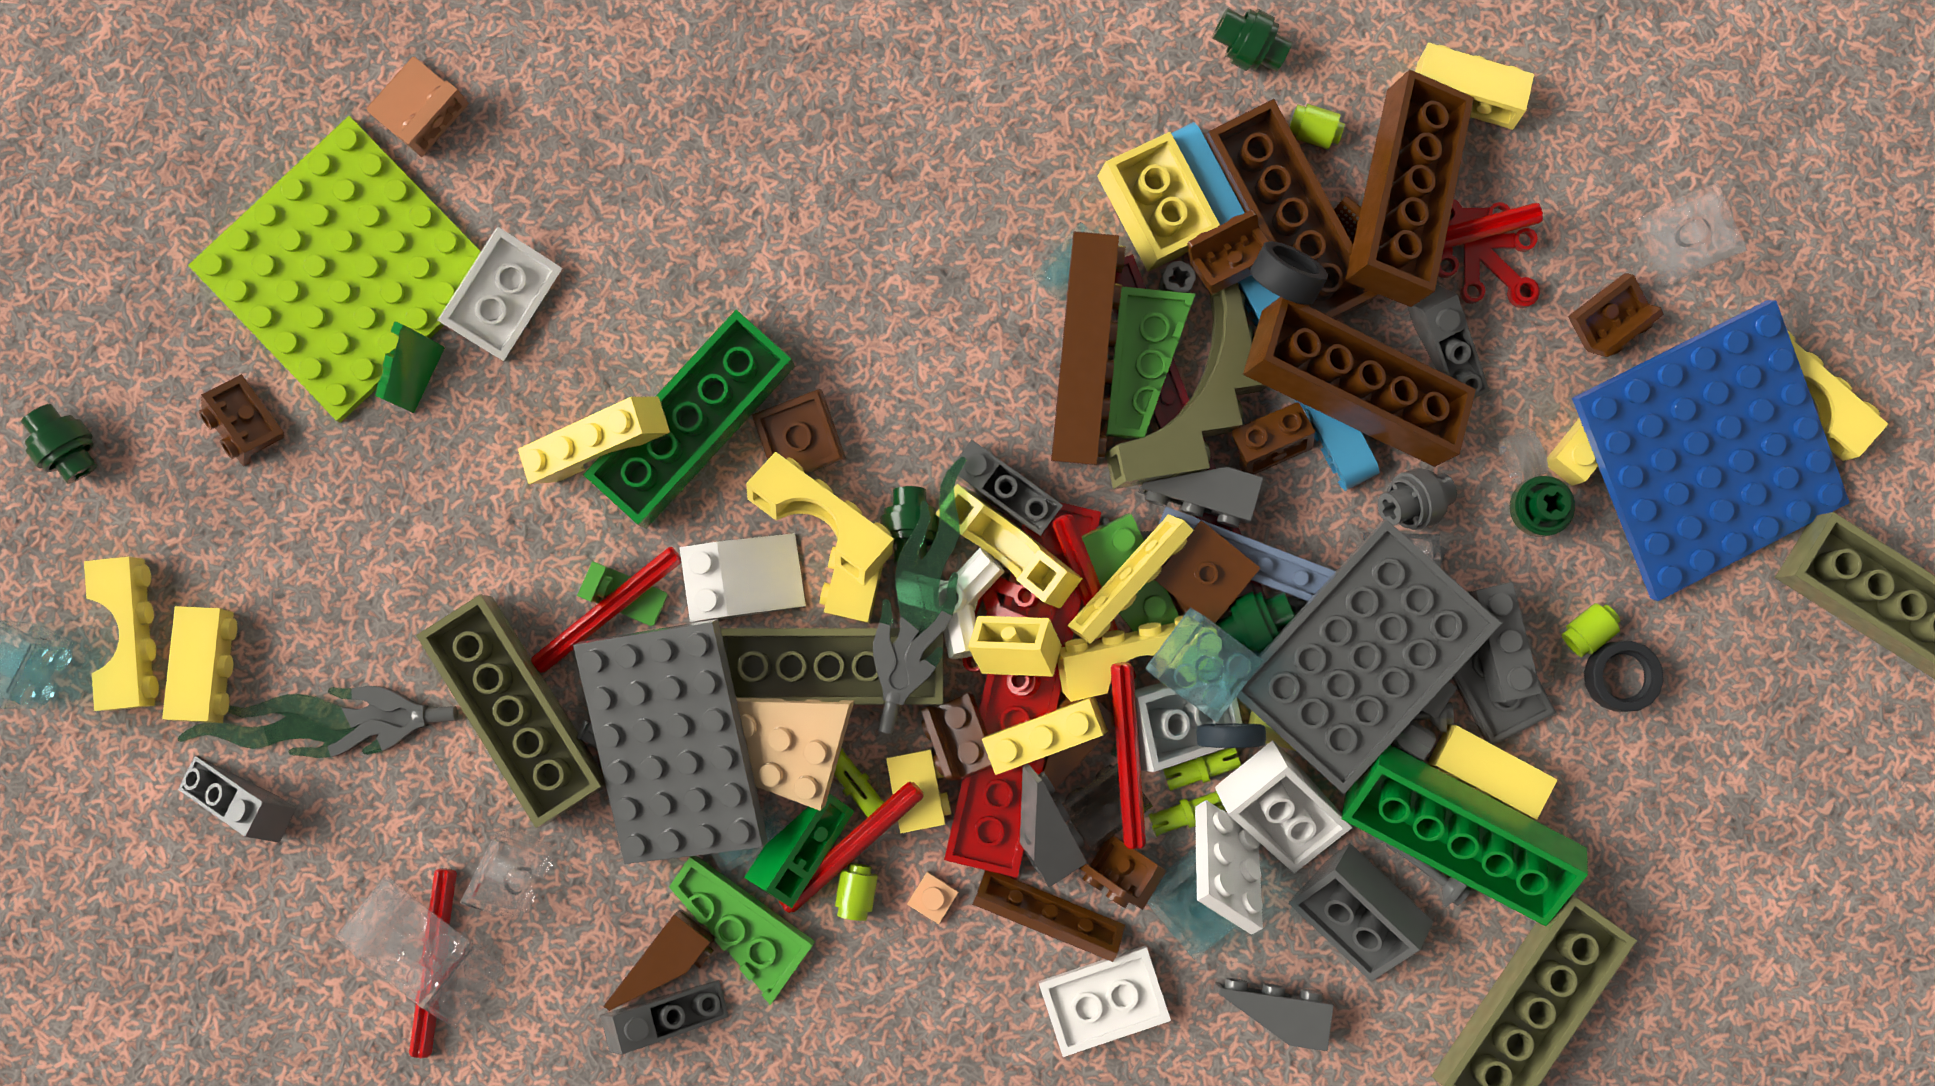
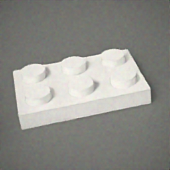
(500, 294)
(1228, 868)
(1104, 1001)

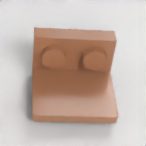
(417, 106)

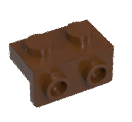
(1227, 251)
(1614, 317)
(1124, 872)

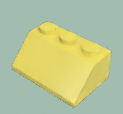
(1157, 200)

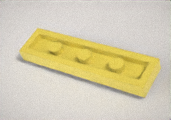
(1123, 586)

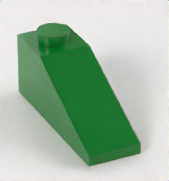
(798, 850)

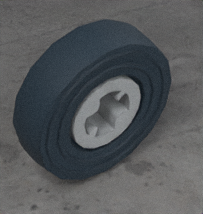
(1231, 735)

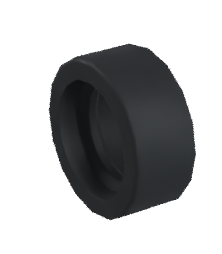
(1289, 273)
(1652, 676)

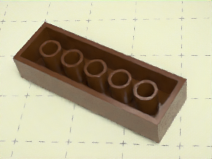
(1410, 189)
(1291, 207)
(1085, 348)
(1360, 381)

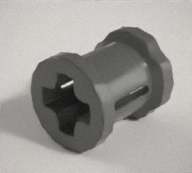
(1181, 271)

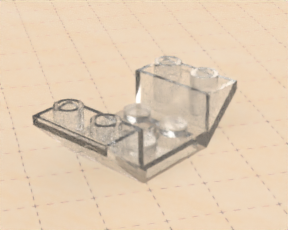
(419, 953)

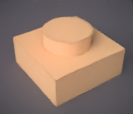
(932, 897)

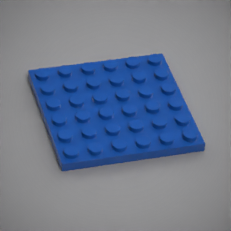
(1711, 449)

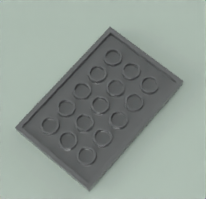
(1366, 655)
(671, 742)

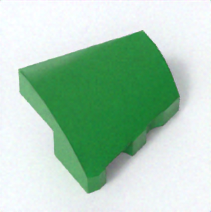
(408, 368)

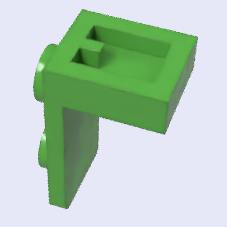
(602, 581)

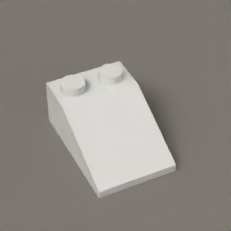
(742, 577)
(1169, 727)
(1281, 807)

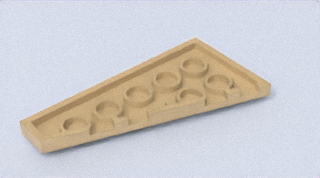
(794, 745)

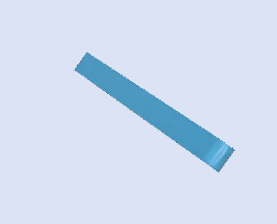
(1342, 445)

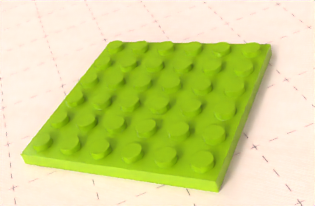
(334, 264)

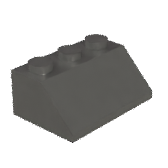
(1362, 913)

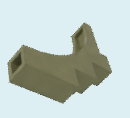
(1211, 411)

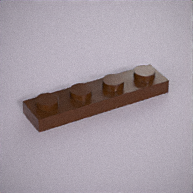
(1049, 915)

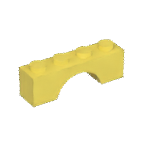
(1845, 418)
(609, 430)
(785, 490)
(1016, 550)
(1087, 666)
(128, 676)

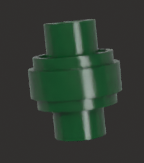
(1252, 40)
(59, 443)
(1542, 506)
(904, 516)
(1257, 620)

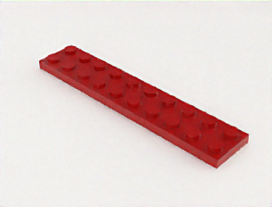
(989, 805)

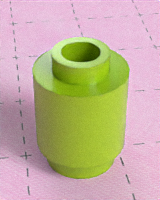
(1316, 126)
(1591, 629)
(856, 892)

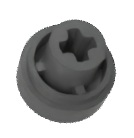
(1417, 499)

